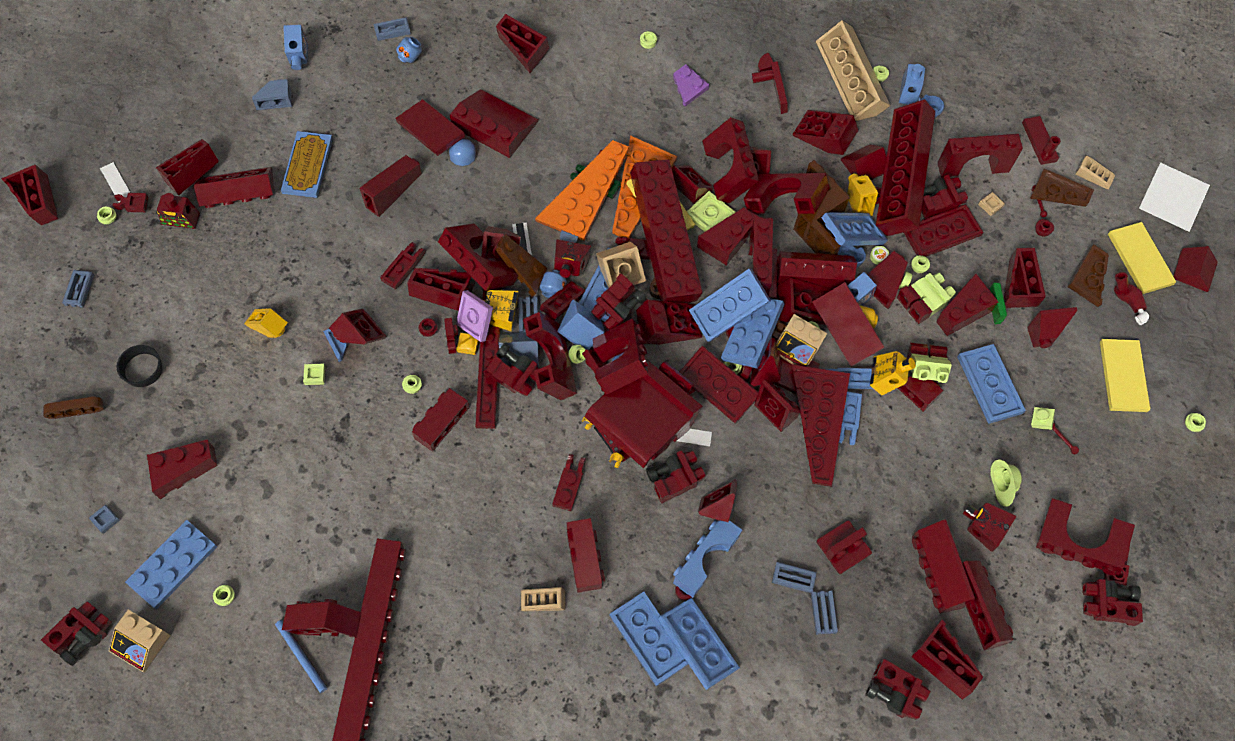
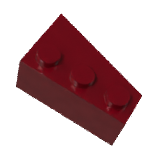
(187, 166)
(33, 193)
(727, 236)
(439, 286)

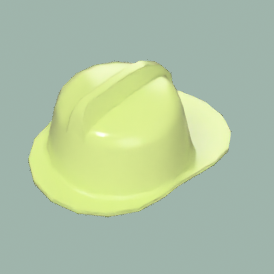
(1006, 481)

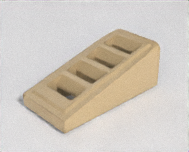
(1089, 165)
(543, 592)

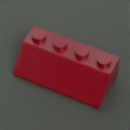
(234, 187)
(817, 269)
(942, 567)
(984, 609)

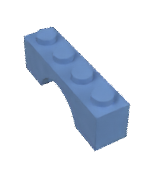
(692, 575)

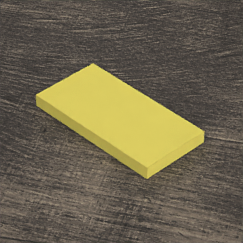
(1141, 258)
(1124, 375)

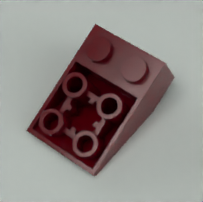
(827, 131)
(667, 322)

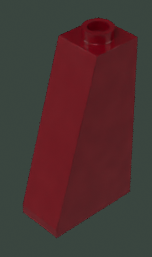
(389, 184)

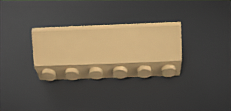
(852, 72)

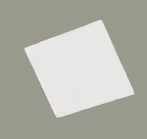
(1174, 197)

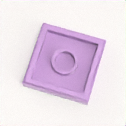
(474, 316)

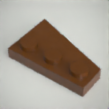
(1061, 190)
(525, 265)
(1090, 275)

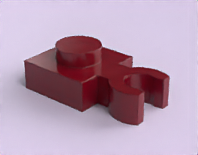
(132, 203)
(451, 332)

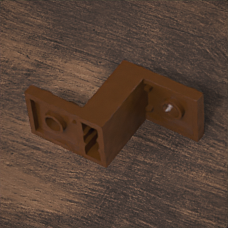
(812, 227)

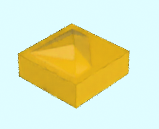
(467, 344)

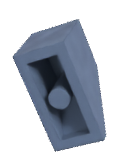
(273, 95)

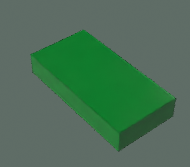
(999, 312)

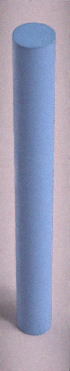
(302, 658)

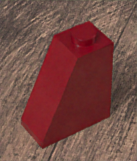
(888, 277)

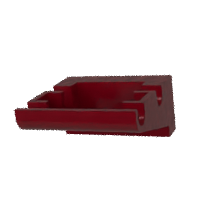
(645, 415)

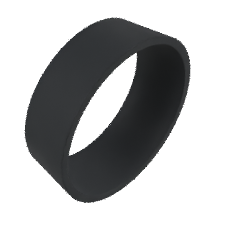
(132, 352)

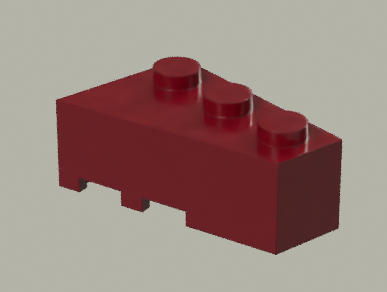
(522, 41)
(1023, 280)
(968, 306)
(178, 465)
(584, 555)
(321, 618)
(947, 662)

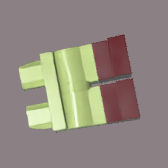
(925, 297)
(929, 365)

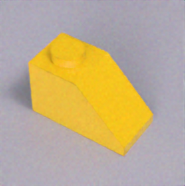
(266, 322)

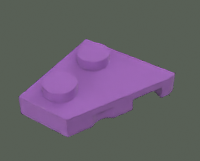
(689, 84)

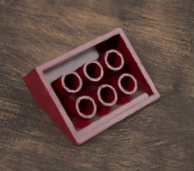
(493, 122)

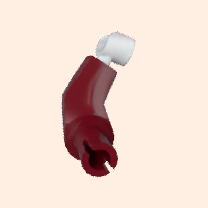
(1131, 296)

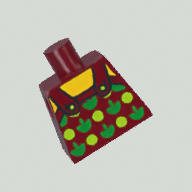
(177, 211)

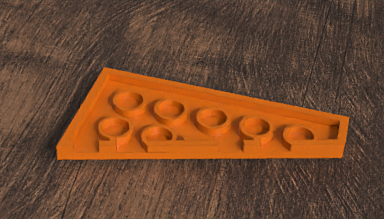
(581, 200)
(627, 212)

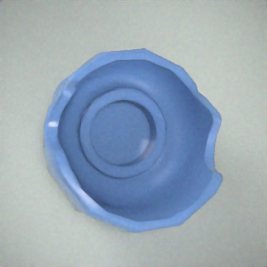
(935, 102)
(462, 152)
(858, 253)

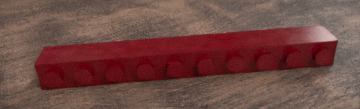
(368, 645)

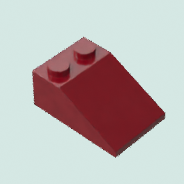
(798, 300)
(776, 406)

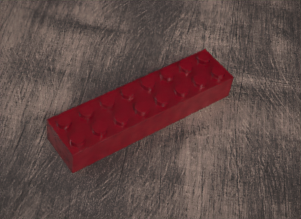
(905, 168)
(665, 231)

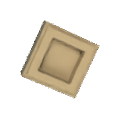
(991, 204)

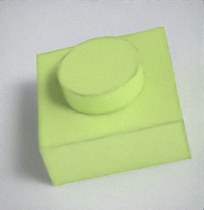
(314, 374)
(1043, 418)

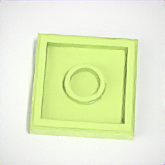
(709, 211)

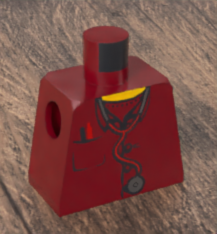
(571, 258)
(989, 524)

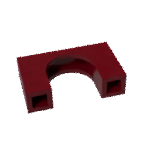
(1001, 148)
(743, 171)
(809, 191)
(460, 244)
(761, 248)
(627, 368)
(558, 376)
(1108, 557)

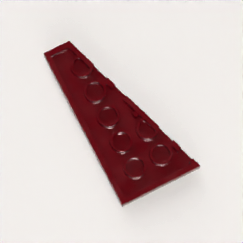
(821, 408)

